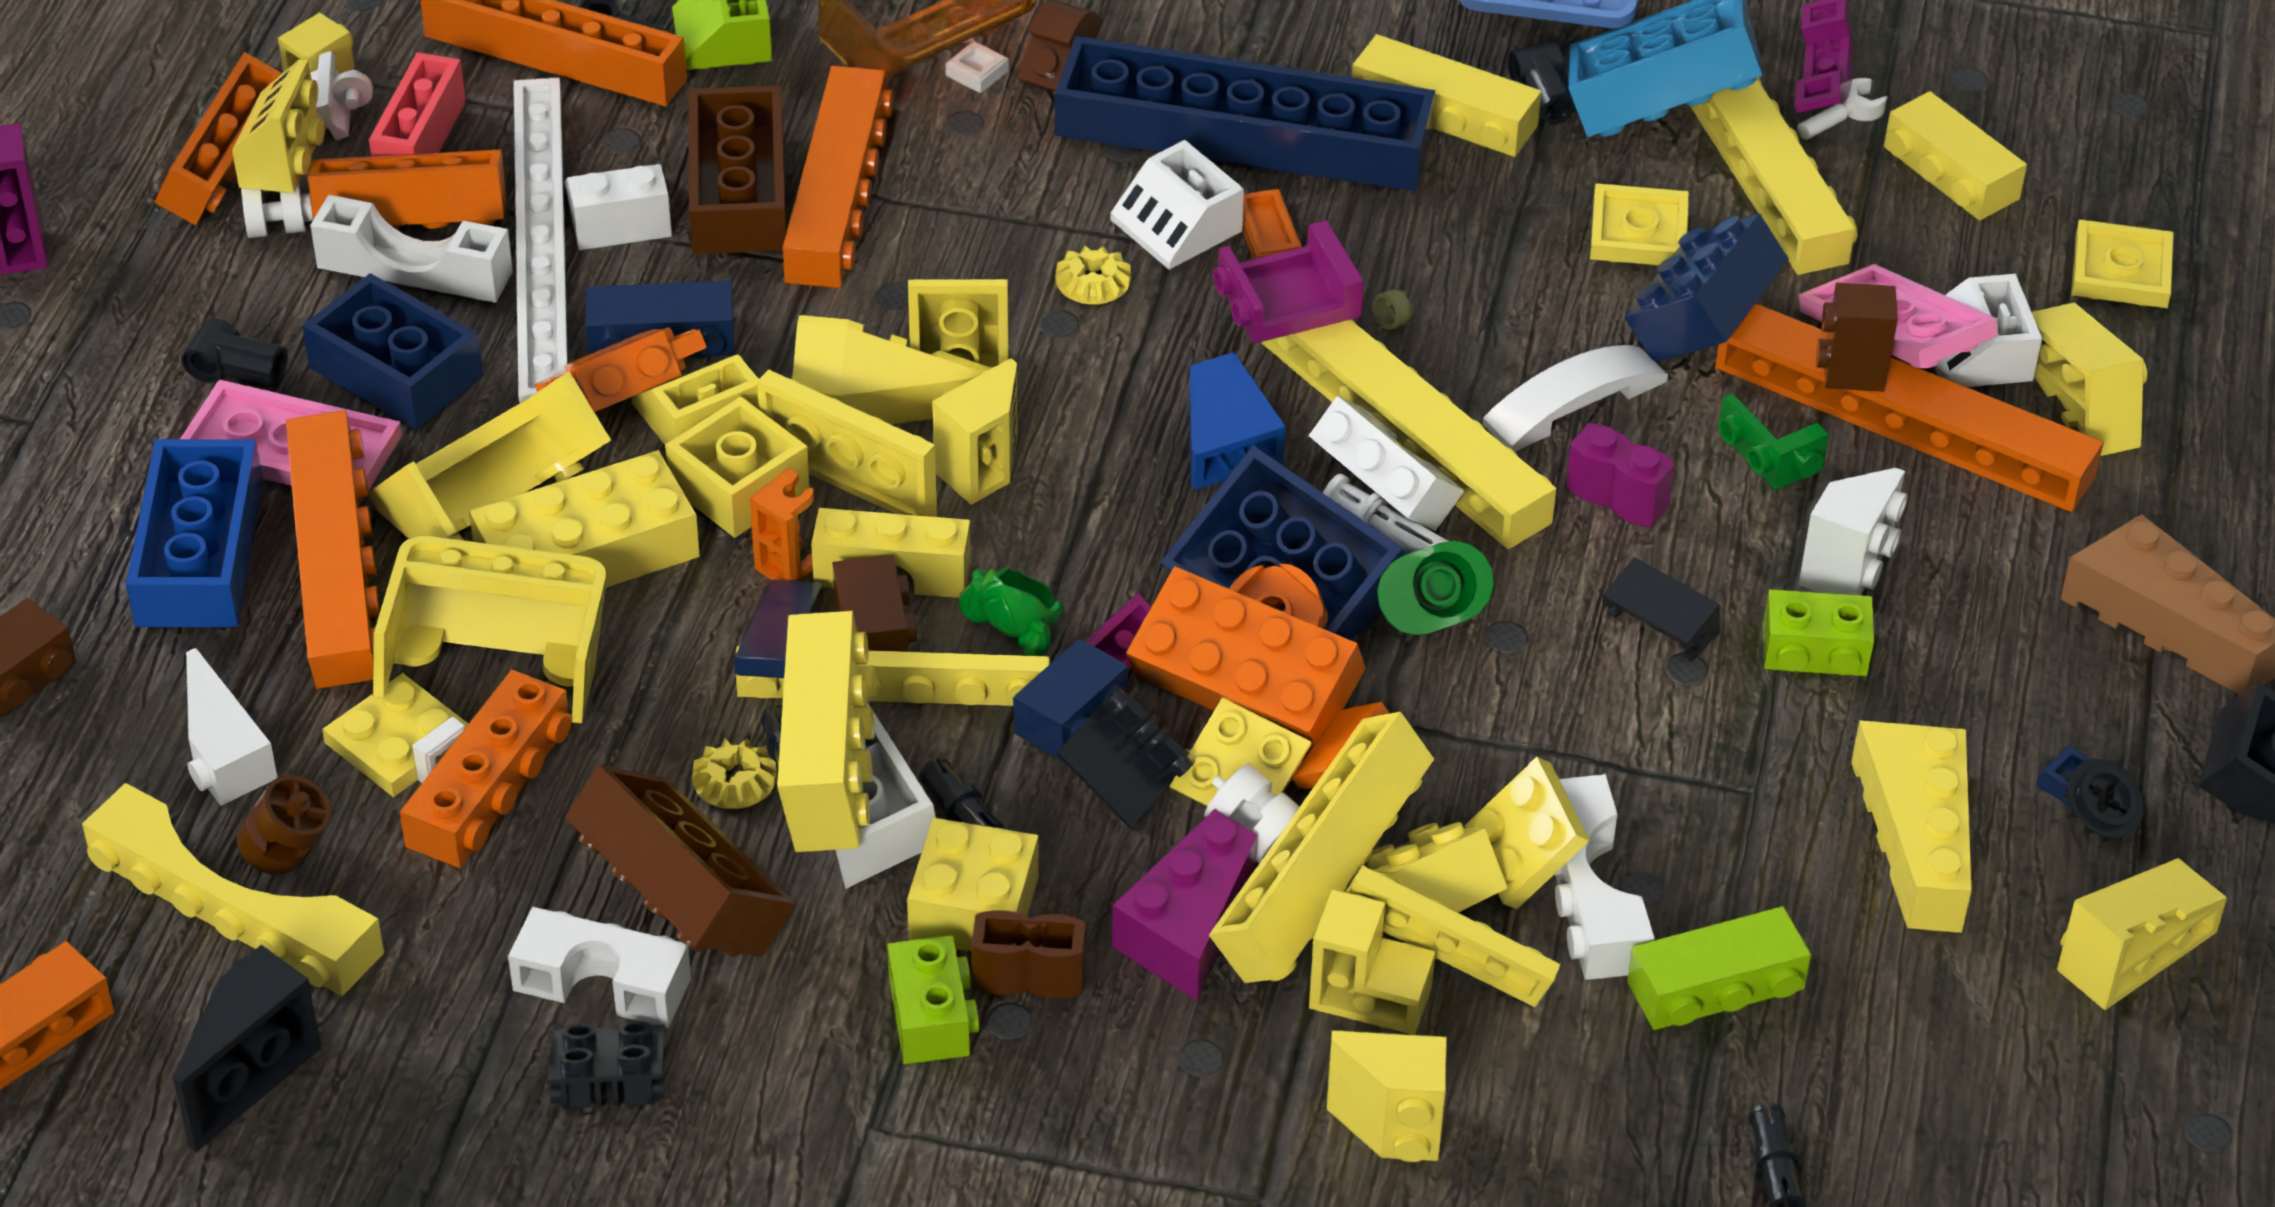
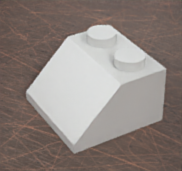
(619, 206)

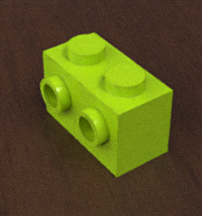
(1820, 635)
(930, 999)

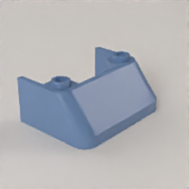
(1586, 12)

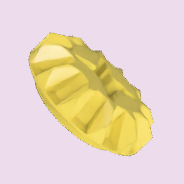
(1093, 287)
(743, 789)

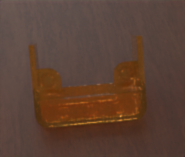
(913, 38)

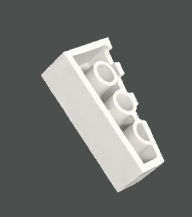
(898, 814)

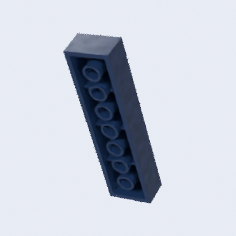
(1245, 112)

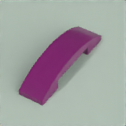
(1827, 55)

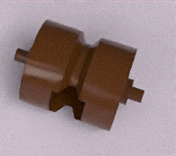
(283, 825)

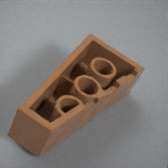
(2176, 602)

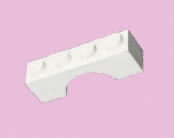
(357, 241)
(1600, 918)

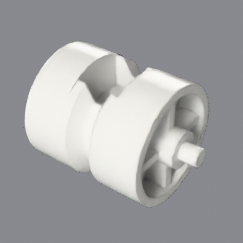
(1250, 803)

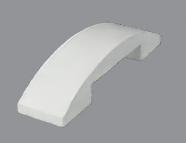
(1568, 386)

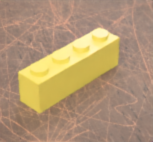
(1467, 99)

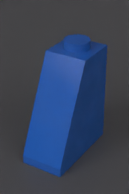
(1227, 419)

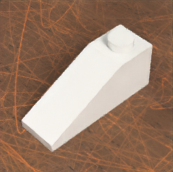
(225, 742)

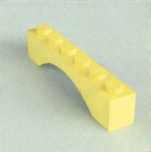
(315, 935)

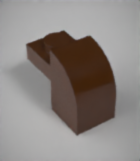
(1052, 39)

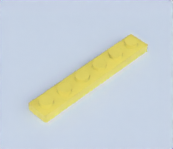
(931, 678)

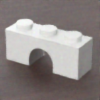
(1385, 465)
(563, 949)

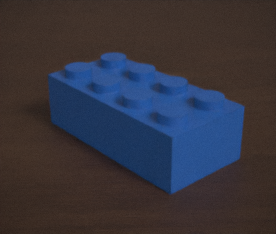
(195, 533)

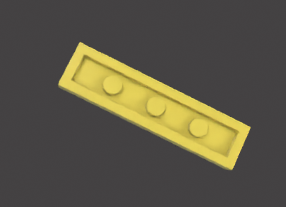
(1457, 939)

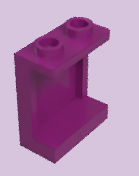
(1291, 288)

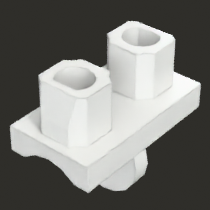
(339, 94)

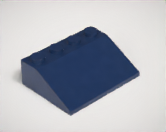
(1276, 517)

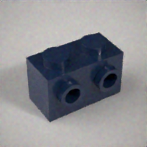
(1066, 695)

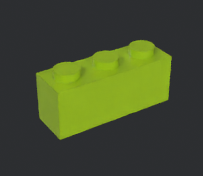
(1718, 968)

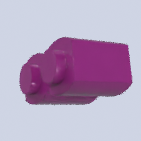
(1620, 474)

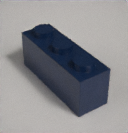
(627, 310)

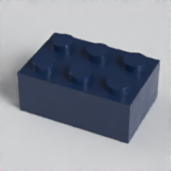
(1706, 287)
(393, 351)

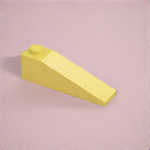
(873, 372)

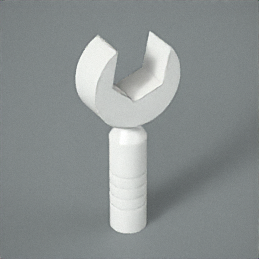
(1854, 107)

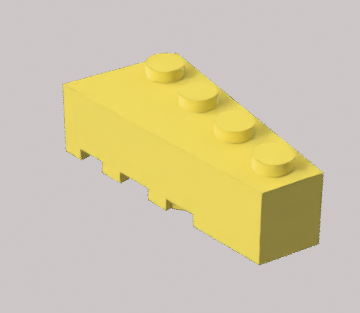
(1921, 810)

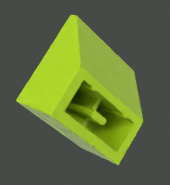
(723, 32)

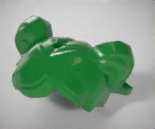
(1014, 606)

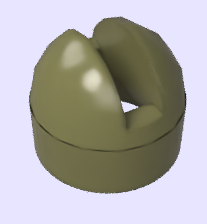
(1383, 311)

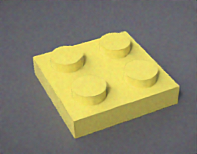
(1637, 223)
(2122, 263)
(381, 732)
(1531, 830)

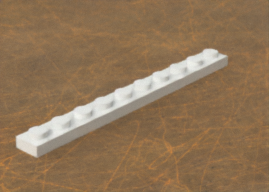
(539, 233)

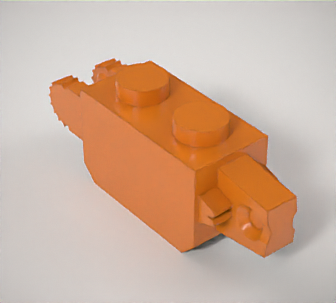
(631, 366)

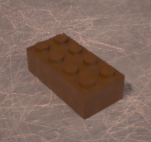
(736, 170)
(679, 862)

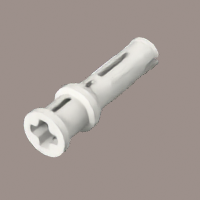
(1375, 512)

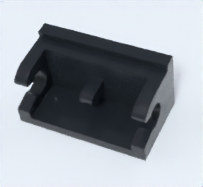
(1664, 606)

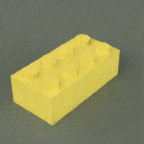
(620, 515)
(826, 731)

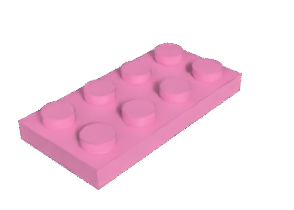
(1927, 323)
(259, 414)

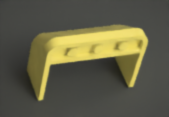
(493, 463)
(494, 601)

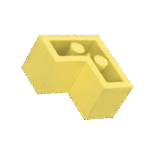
(1364, 974)

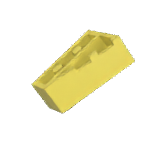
(2092, 376)
(2137, 930)

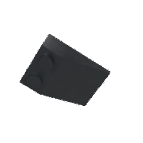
(2242, 755)
(245, 1043)

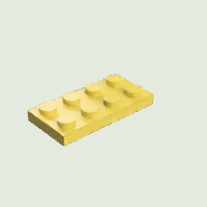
(854, 447)

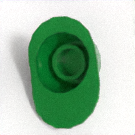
(1435, 587)

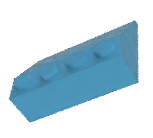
(1662, 64)

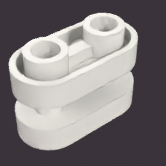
(293, 209)

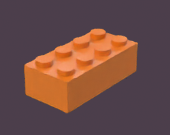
(1231, 647)

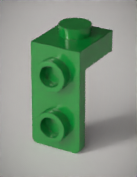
(1776, 460)

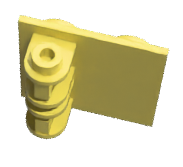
(1238, 738)

